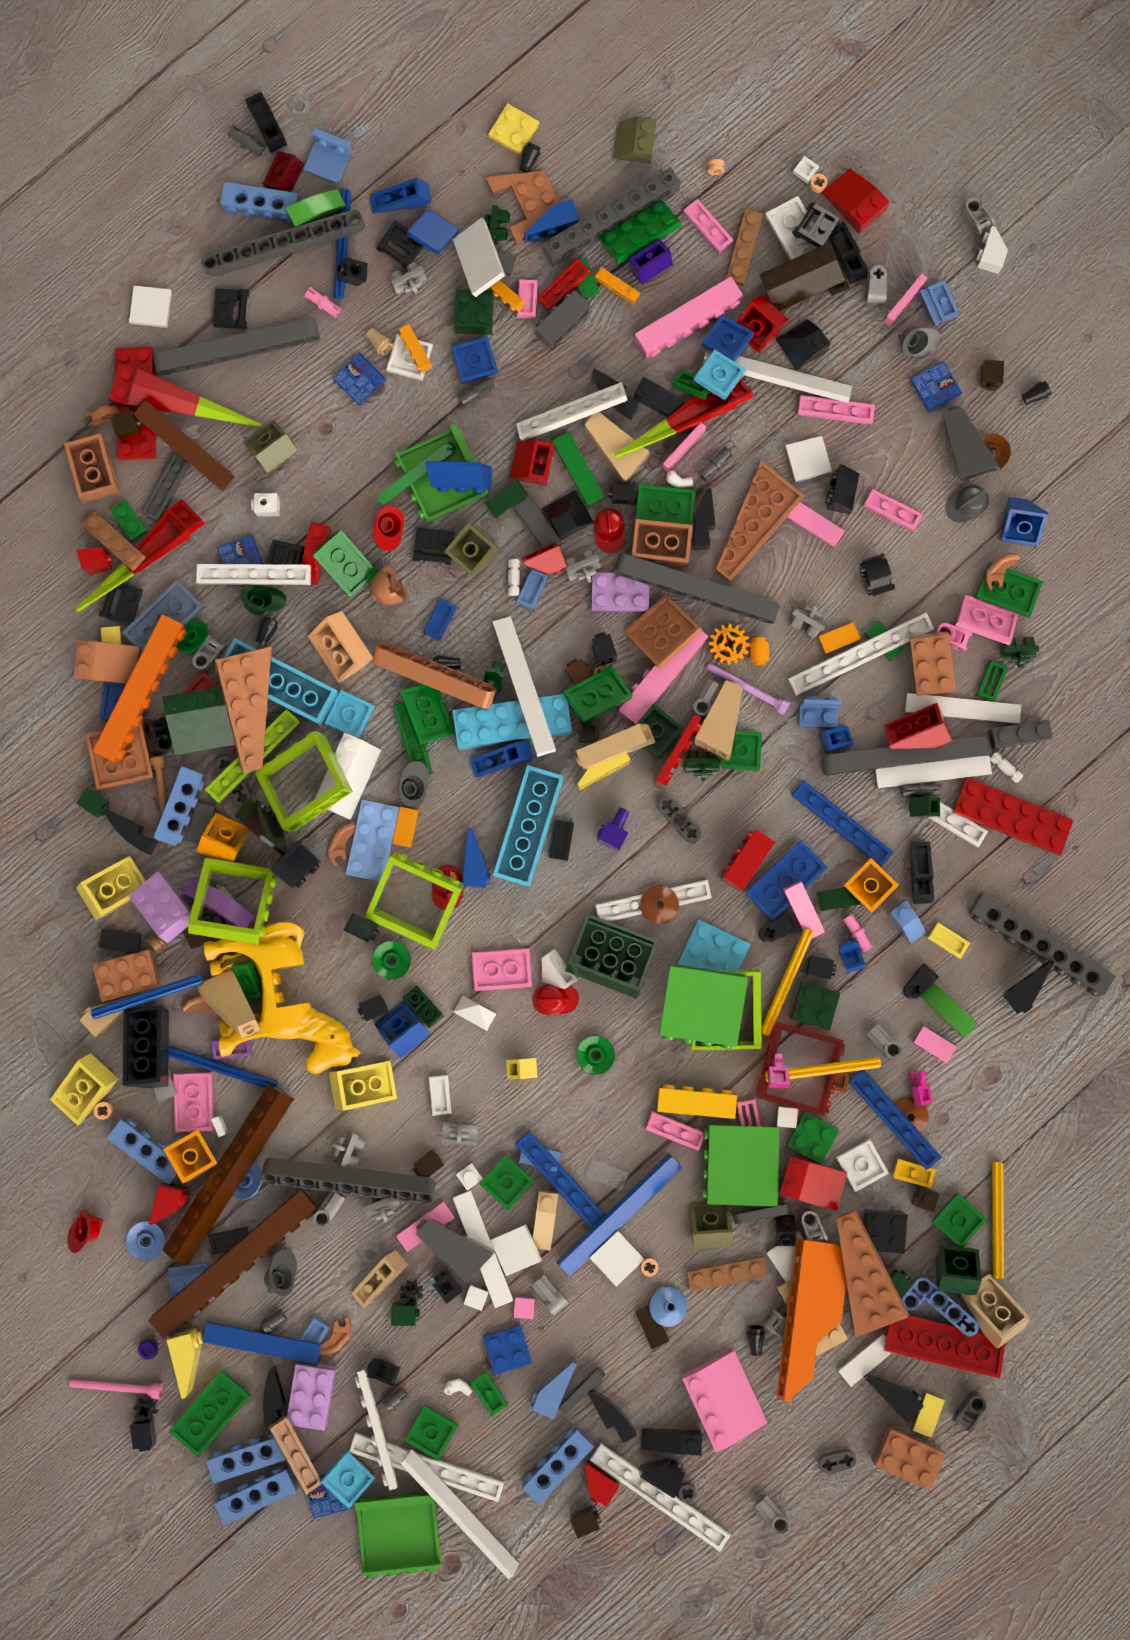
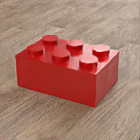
(747, 860)

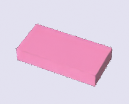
(528, 292)
(934, 1044)

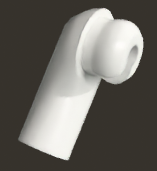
(677, 482)
(457, 1385)

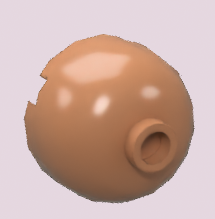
(386, 587)

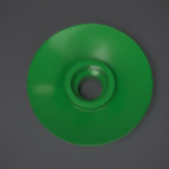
(195, 636)
(381, 960)
(605, 1059)

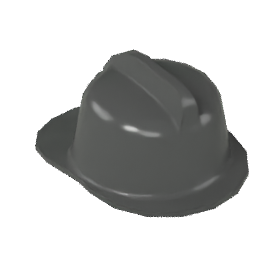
(919, 341)
(967, 503)
(413, 783)
(282, 1273)

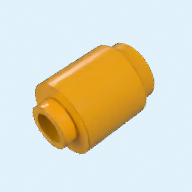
(759, 651)

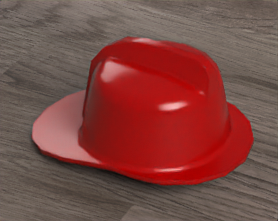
(388, 528)
(609, 530)
(441, 895)
(555, 1000)
(84, 1230)

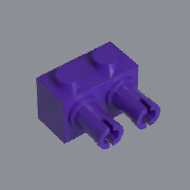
(650, 261)
(613, 834)

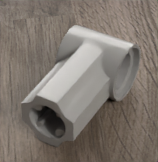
(707, 698)
(883, 1040)
(329, 1208)
(552, 1298)
(771, 1514)

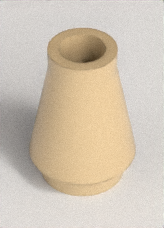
(380, 342)

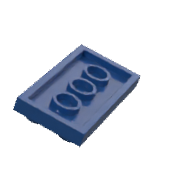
(794, 866)

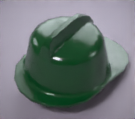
(262, 599)

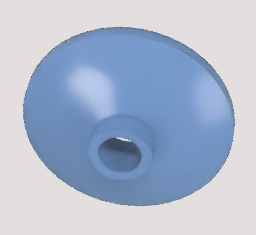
(250, 1183)
(137, 1246)
(659, 1303)

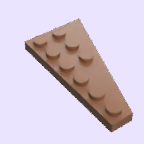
(763, 511)
(245, 693)
(870, 1288)

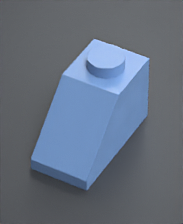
(907, 921)

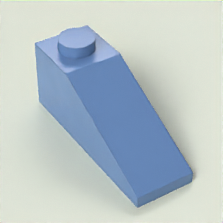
(551, 1393)

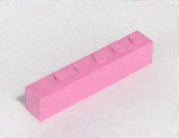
(688, 317)
(657, 681)

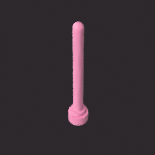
(153, 1390)

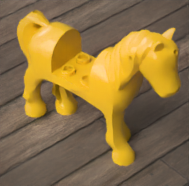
(302, 1021)

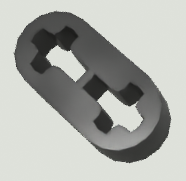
(838, 1466)

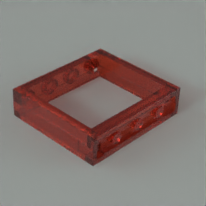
(829, 1085)

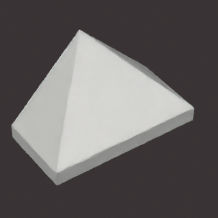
(554, 971)
(474, 1013)

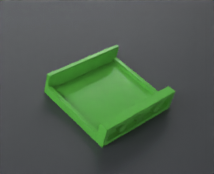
(434, 503)
(703, 1005)
(741, 1165)
(398, 1534)

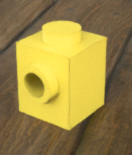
(525, 1068)

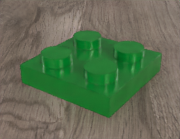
(745, 752)
(812, 1137)
(506, 1182)
(959, 1220)
(431, 1432)

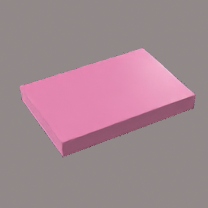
(987, 619)
(501, 969)
(193, 1102)

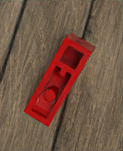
(316, 536)

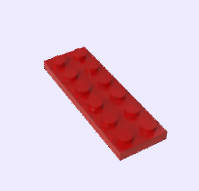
(144, 444)
(1013, 816)
(944, 1346)

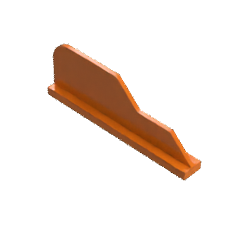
(812, 1311)

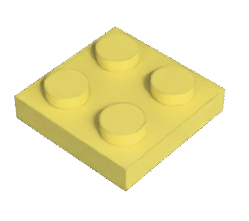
(513, 129)

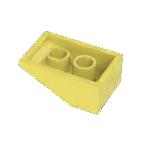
(602, 770)
(110, 887)
(362, 1085)
(83, 1088)
(185, 1354)

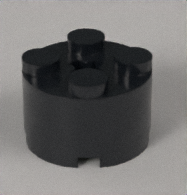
(877, 575)

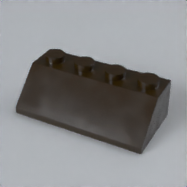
(802, 277)

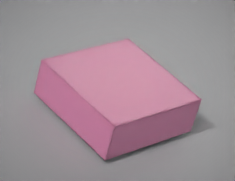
(524, 1307)

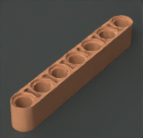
(434, 675)

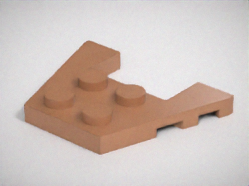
(532, 193)

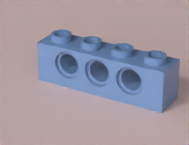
(233, 192)
(184, 777)
(119, 1137)
(221, 1471)
(540, 1491)
(230, 1512)

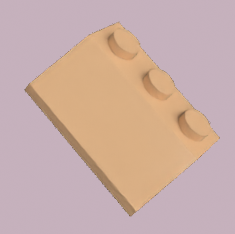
(340, 646)

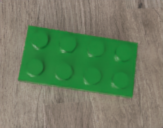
(639, 231)
(210, 1413)

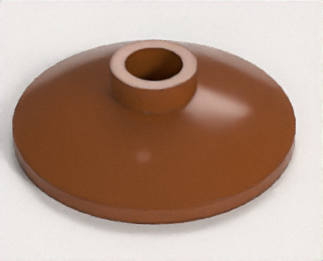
(1001, 446)
(652, 912)
(920, 1113)

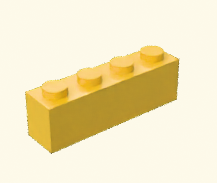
(696, 1102)

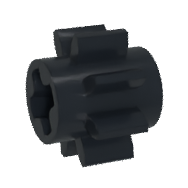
(414, 1296)
(147, 1414)

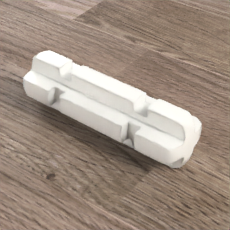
(514, 577)
(1006, 767)

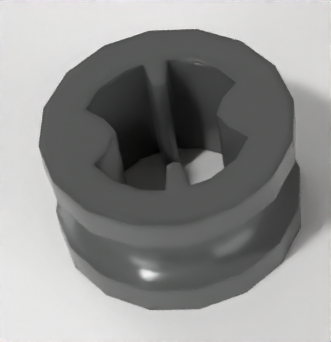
(687, 1498)

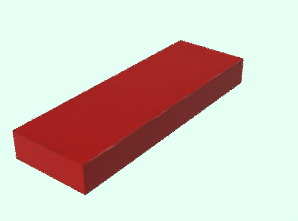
(564, 284)

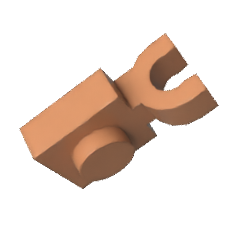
(103, 413)

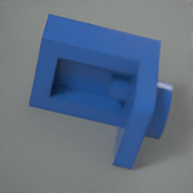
(851, 956)

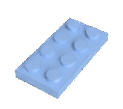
(372, 840)

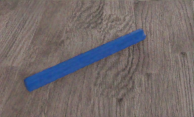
(342, 244)
(146, 996)
(221, 1068)

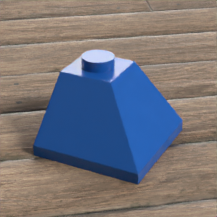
(1023, 522)

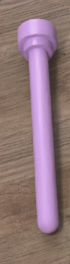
(780, 705)

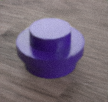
(148, 1349)

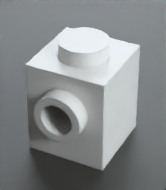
(266, 504)

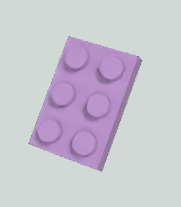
(618, 594)

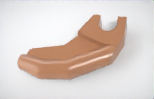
(996, 571)
(337, 845)
(197, 1003)
(339, 1337)

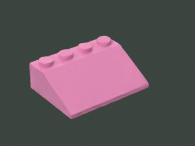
(724, 1400)

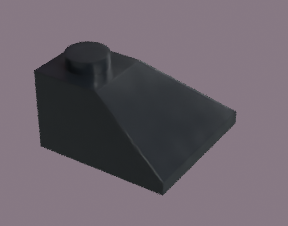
(803, 343)
(568, 515)
(664, 1475)

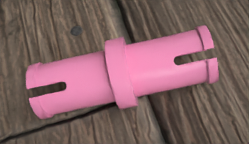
(323, 302)
(857, 932)

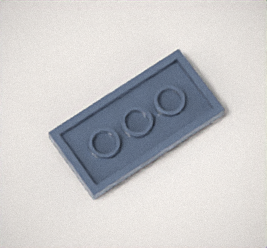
(174, 603)

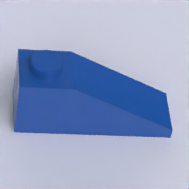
(401, 196)
(502, 758)
(475, 869)

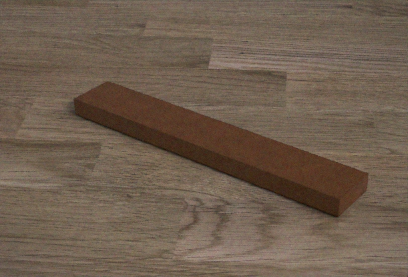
(184, 445)

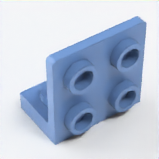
(328, 156)
(819, 713)

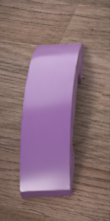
(221, 905)

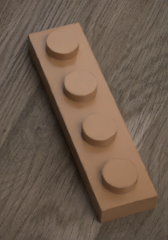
(744, 246)
(113, 541)
(726, 1273)
(295, 1454)

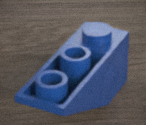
(555, 220)

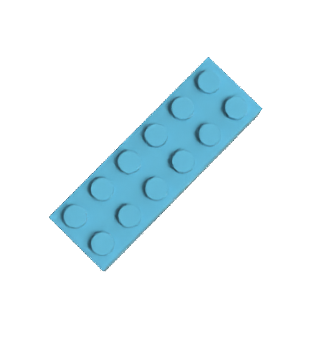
(293, 688)
(506, 724)
(528, 826)

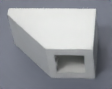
(993, 253)

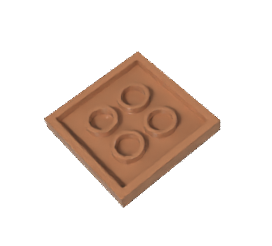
(663, 631)
(131, 769)

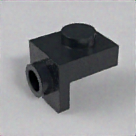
(785, 1230)
(383, 1371)

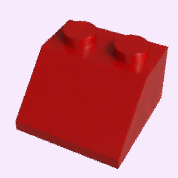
(763, 320)
(168, 1200)

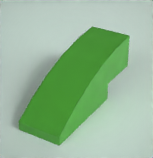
(315, 207)
(949, 1010)

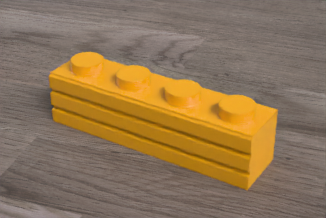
(617, 286)
(507, 296)
(415, 348)

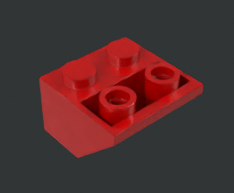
(532, 462)

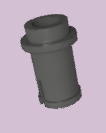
(273, 1321)
(395, 1399)

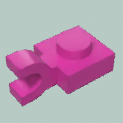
(777, 1074)
(921, 1090)

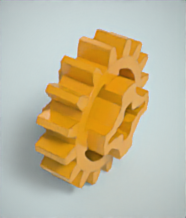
(737, 641)

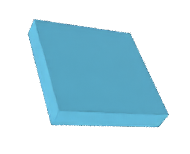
(719, 374)
(349, 714)
(347, 1479)

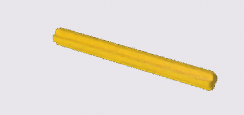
(786, 981)
(831, 1068)
(997, 1221)

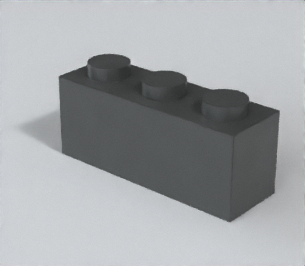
(562, 319)
(1020, 734)

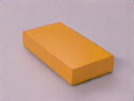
(839, 638)
(405, 827)

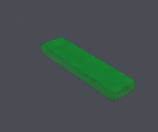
(578, 469)
(414, 752)

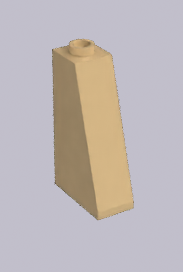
(610, 440)
(720, 724)
(615, 746)
(229, 1002)

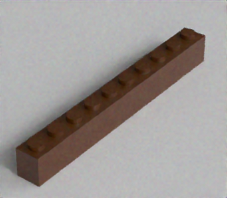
(228, 1174)
(232, 1263)

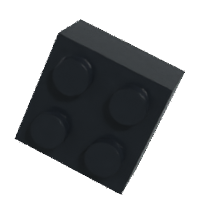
(886, 1230)

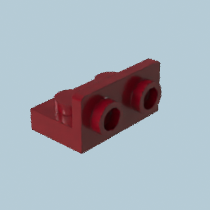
(283, 172)

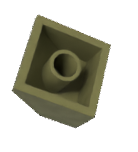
(635, 140)
(270, 446)
(472, 549)
(710, 1226)

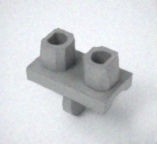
(408, 281)
(584, 568)
(815, 624)
(460, 1134)
(346, 1148)
(381, 1207)

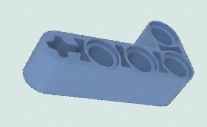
(943, 1309)

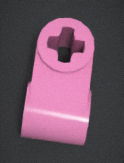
(958, 636)

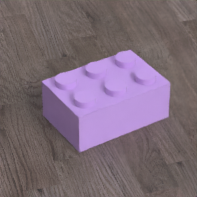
(161, 906)
(311, 1395)

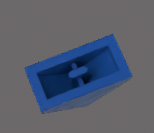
(836, 739)

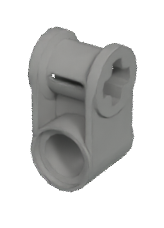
(979, 219)
(876, 288)
(208, 652)
(814, 1230)
(779, 1326)

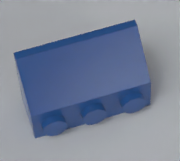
(459, 476)

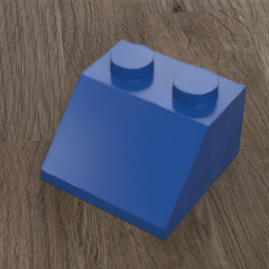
(402, 1029)

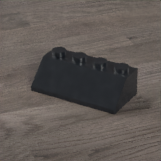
(146, 1047)

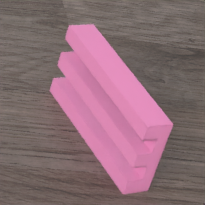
(740, 1114)

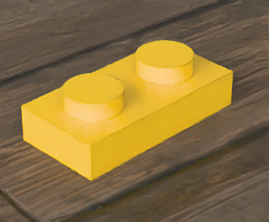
(913, 1173)

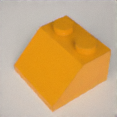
(222, 839)
(871, 885)
(190, 1157)

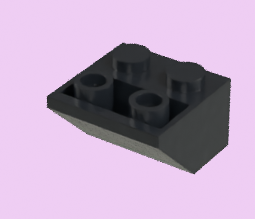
(843, 489)

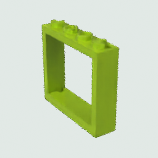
(318, 805)
(401, 926)
(224, 931)
(756, 1042)

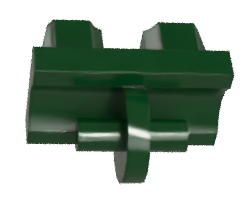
(497, 216)
(1022, 653)
(495, 675)
(702, 766)

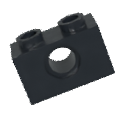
(603, 649)

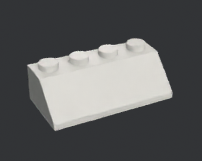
(357, 762)

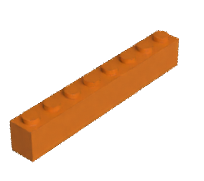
(139, 689)

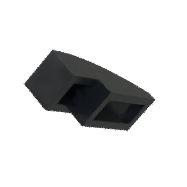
(266, 122)
(848, 254)
(626, 408)
(704, 522)
(131, 832)
(921, 873)
(273, 1399)
(613, 1416)

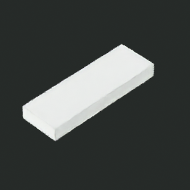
(960, 826)
(864, 1361)

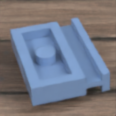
(939, 303)
(182, 1275)

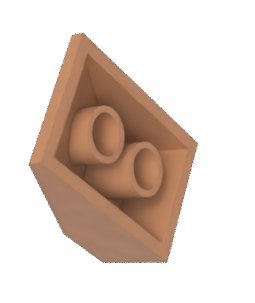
(105, 661)

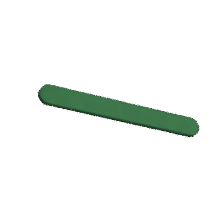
(414, 474)

